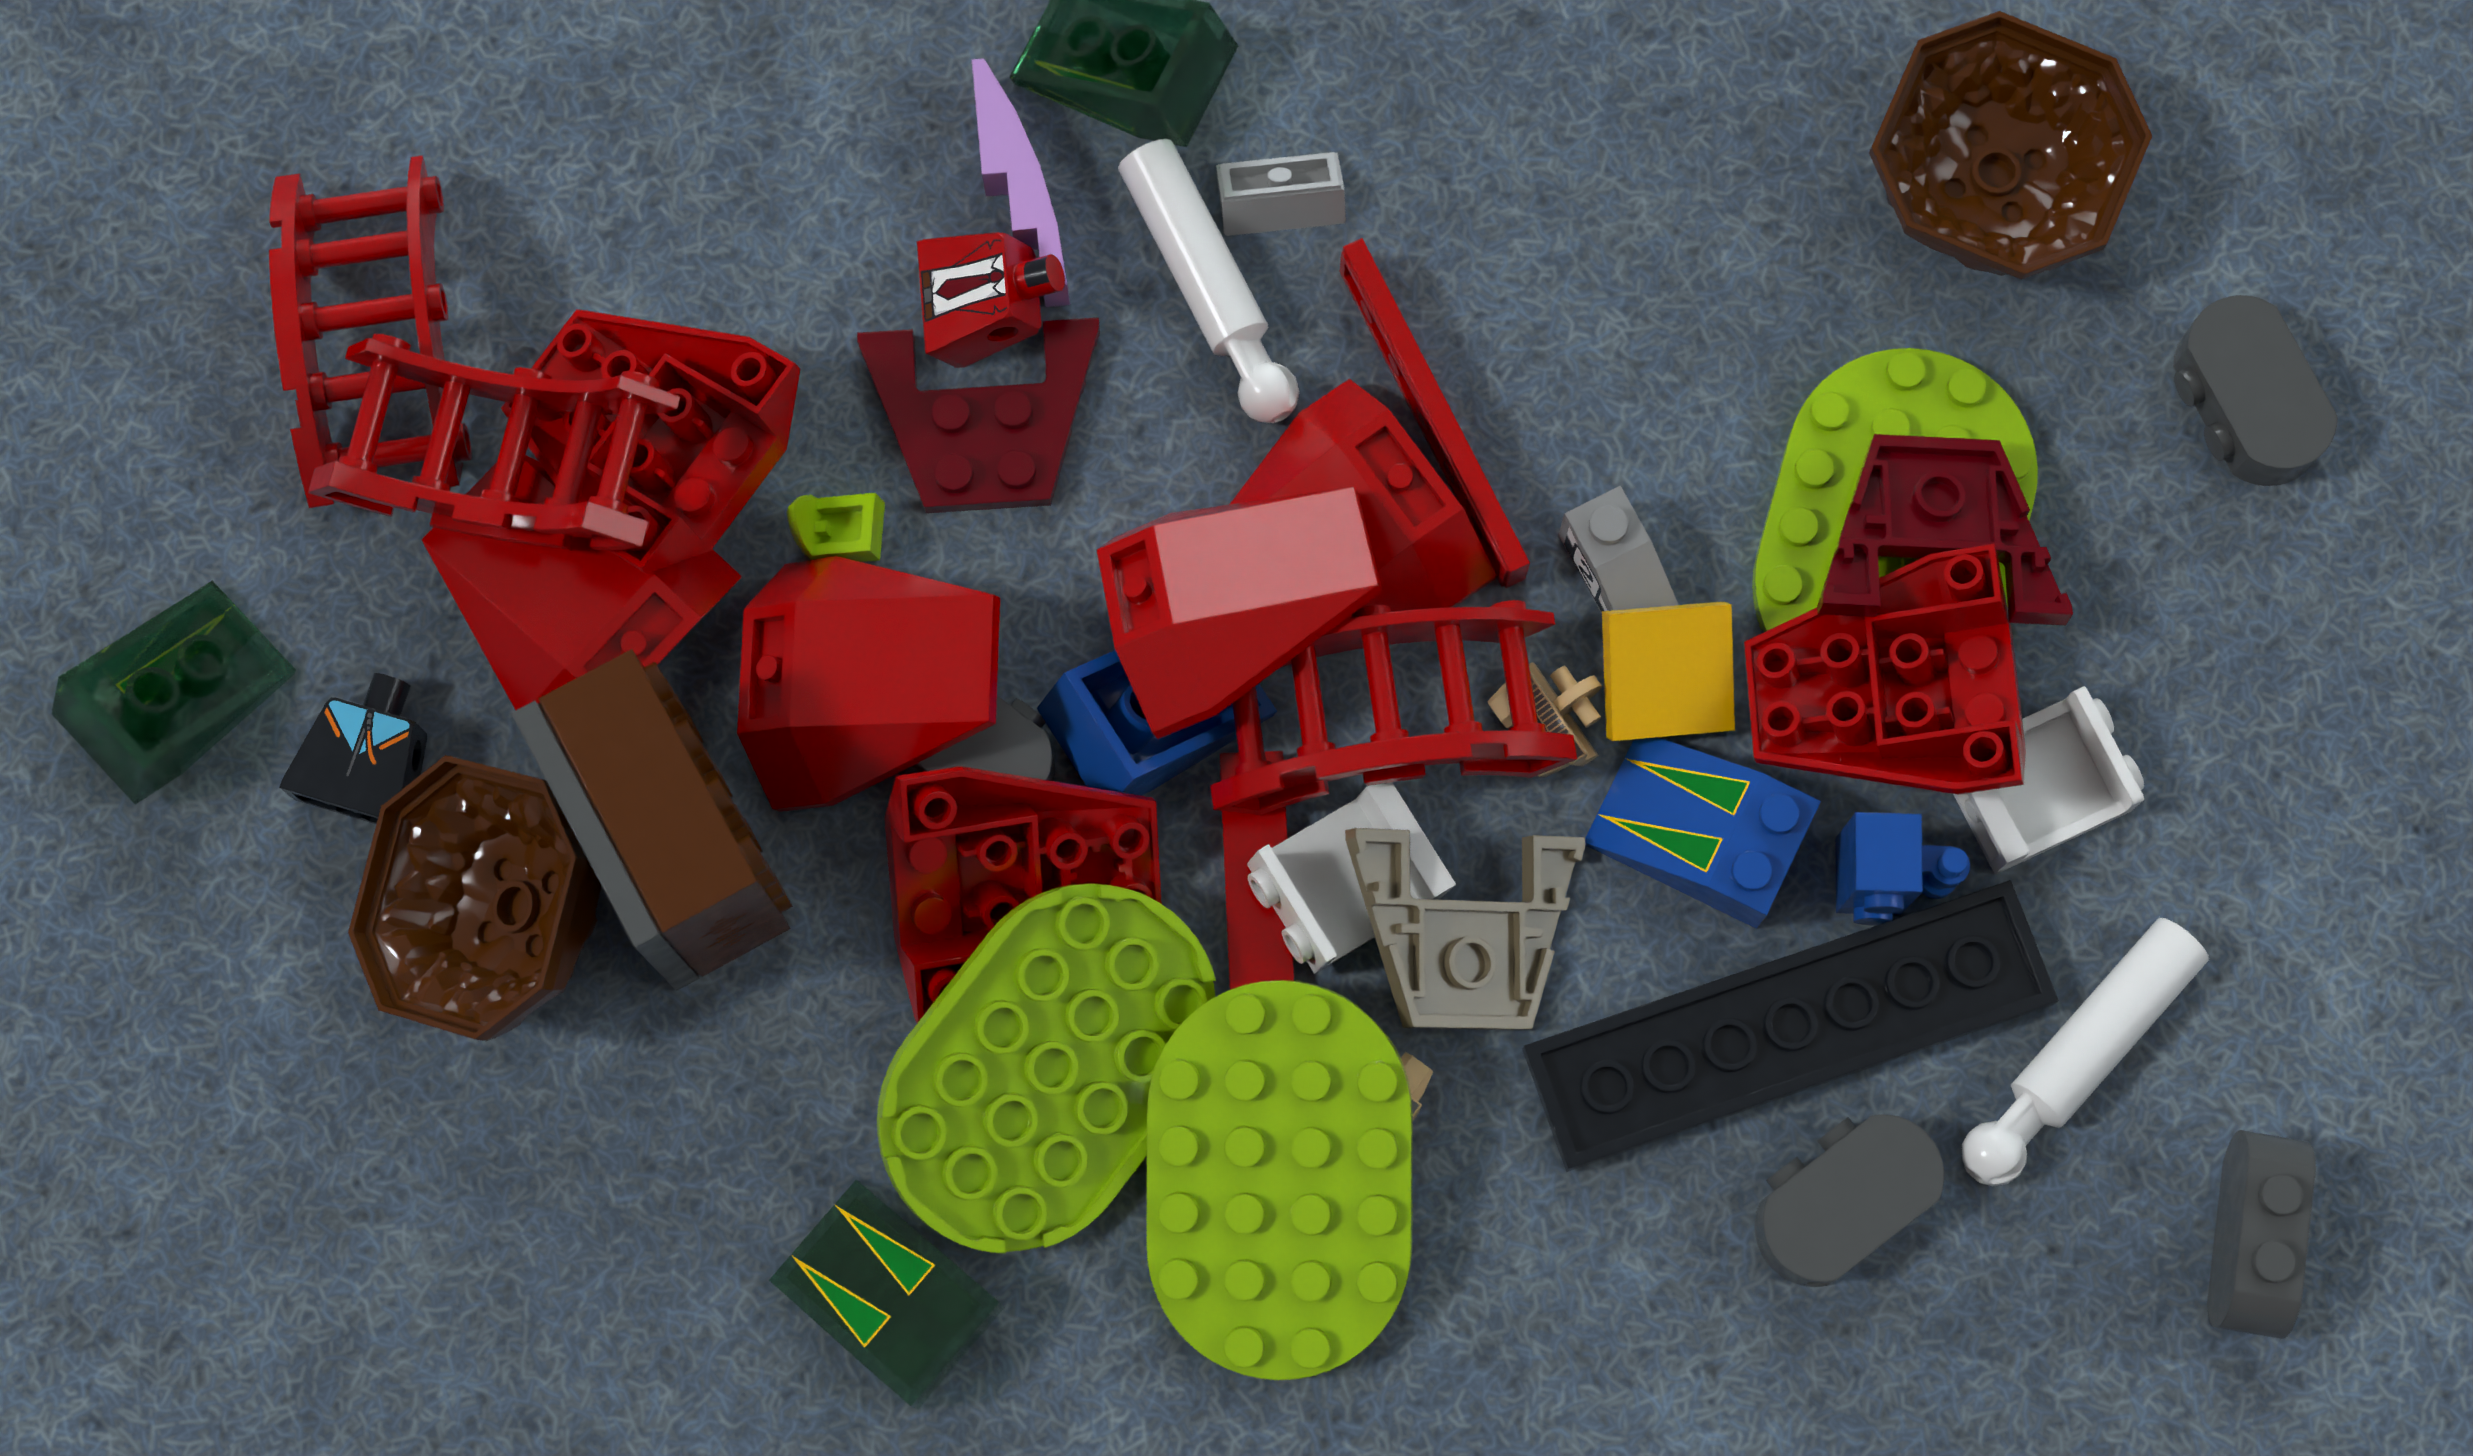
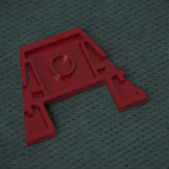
(983, 442)
(1937, 498)

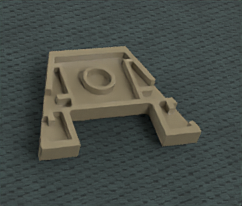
(1462, 958)

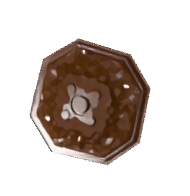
(2010, 146)
(472, 900)

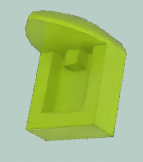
(838, 526)

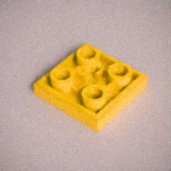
(1668, 671)

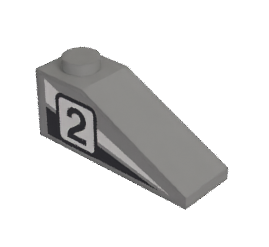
(1615, 554)

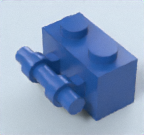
(1887, 867)

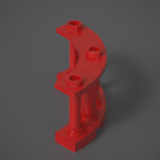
(302, 322)
(498, 511)
(1391, 753)

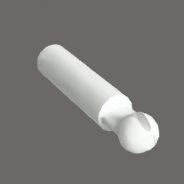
(1208, 276)
(2086, 1049)

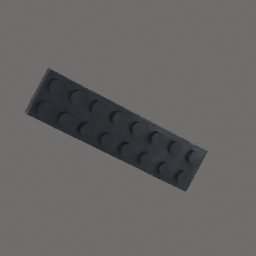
(1789, 1025)

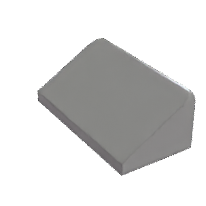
(1281, 193)

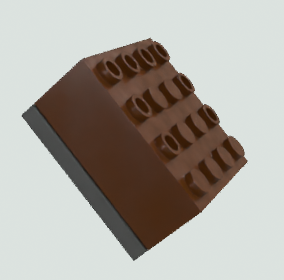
(655, 818)

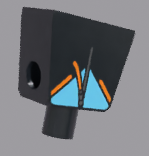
(358, 753)

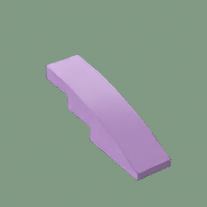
(1013, 169)

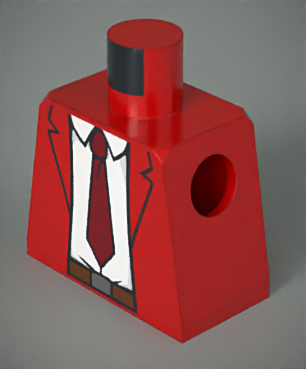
(981, 294)

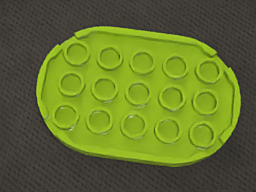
(1875, 394)
(1035, 1068)
(1279, 1179)

